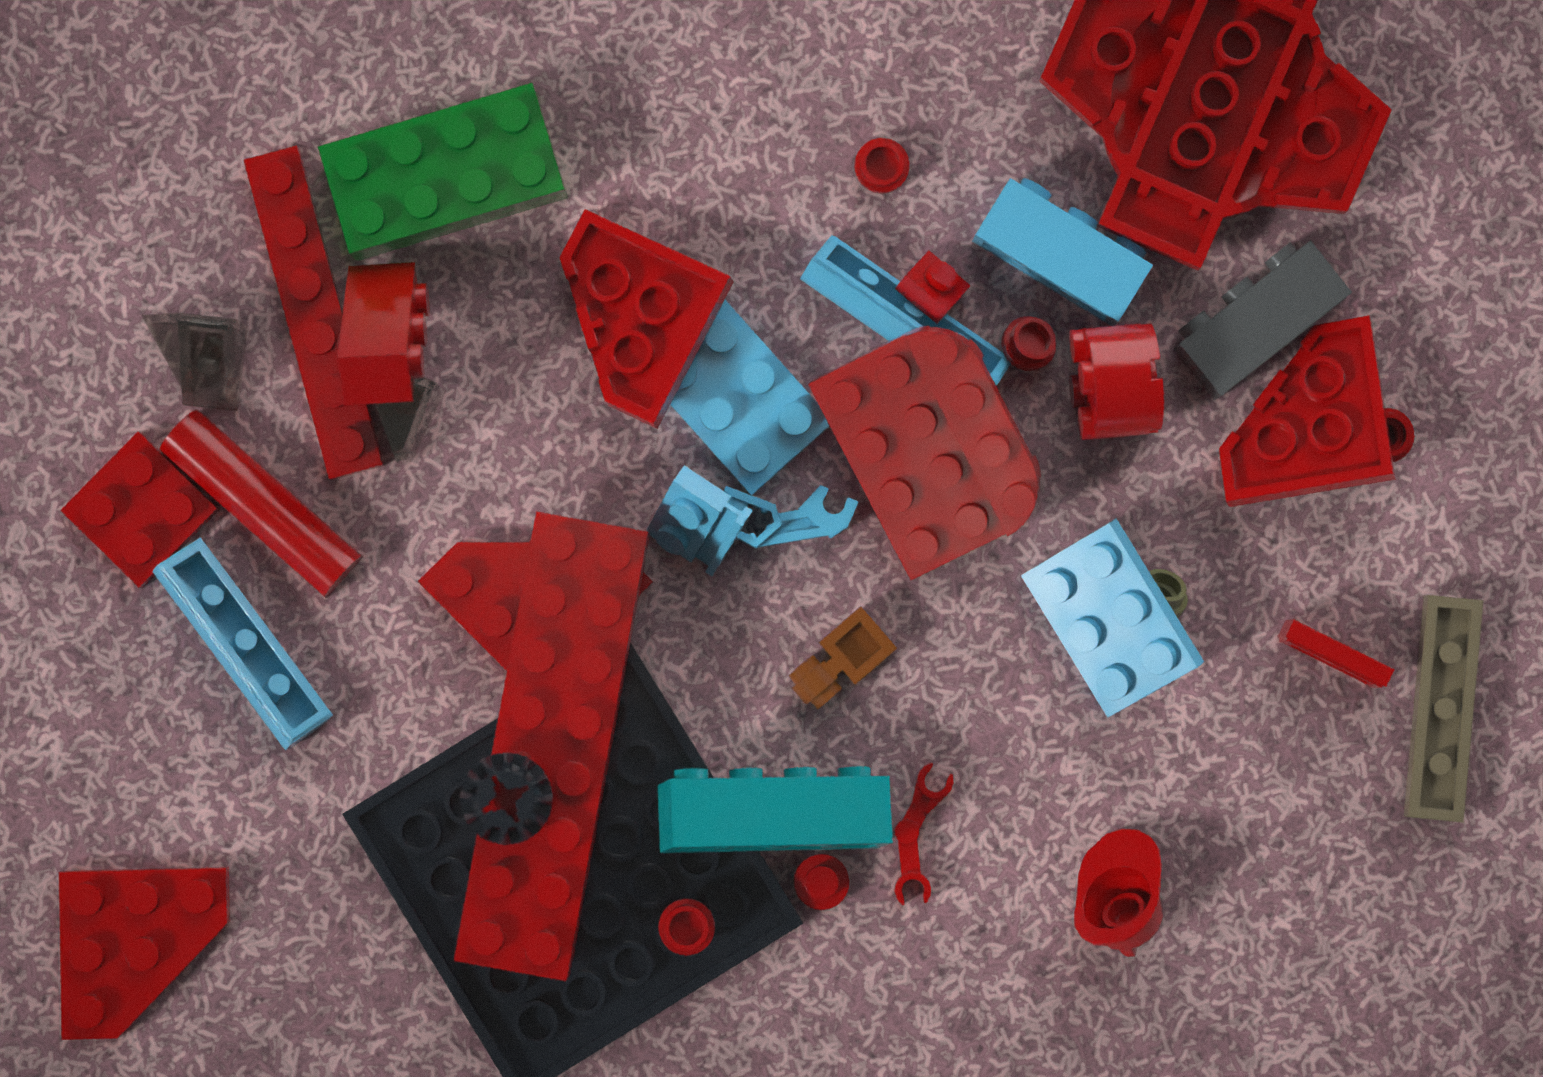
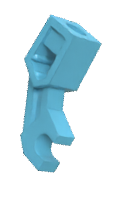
(806, 523)

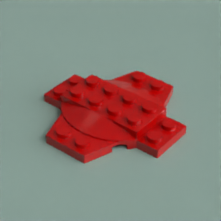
(1212, 114)

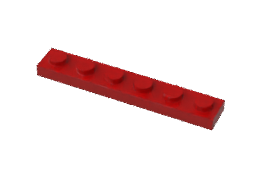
(310, 308)

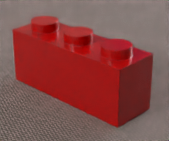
(382, 333)

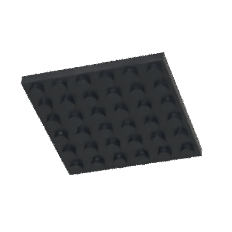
(619, 962)

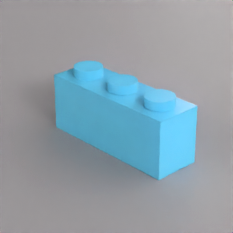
(1063, 250)

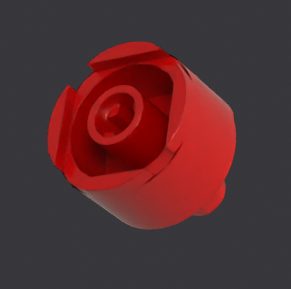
(1116, 381)

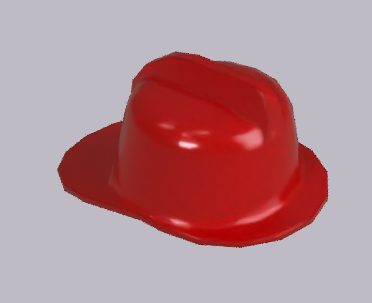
(1120, 892)

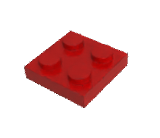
(139, 509)

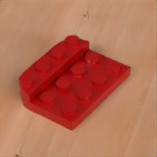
(931, 445)

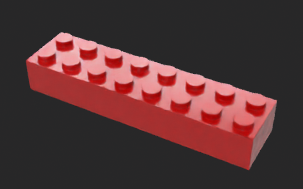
(562, 715)

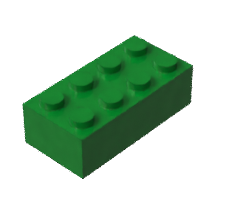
(442, 172)

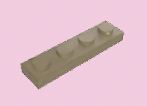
(1443, 708)

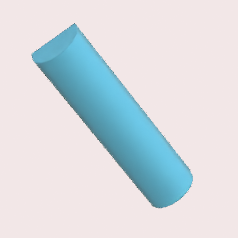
(871, 298)
(242, 643)

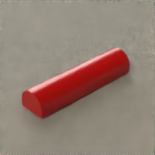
(260, 502)

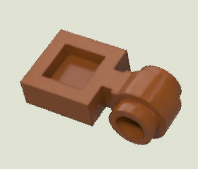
(853, 647)

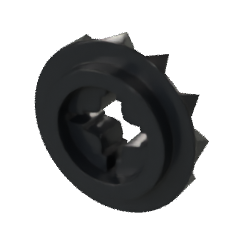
(532, 807)

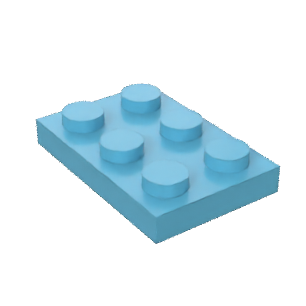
(746, 403)
(1112, 618)

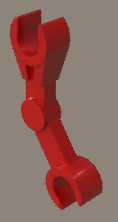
(908, 828)

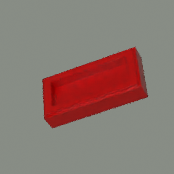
(1335, 654)

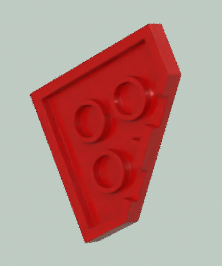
(639, 312)
(1314, 422)
(483, 590)
(130, 939)

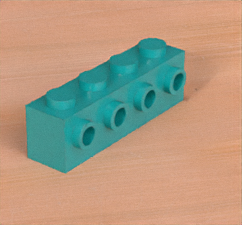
(774, 812)

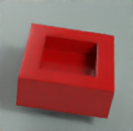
(933, 286)

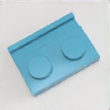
(697, 520)

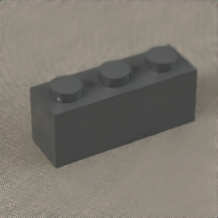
(1260, 318)

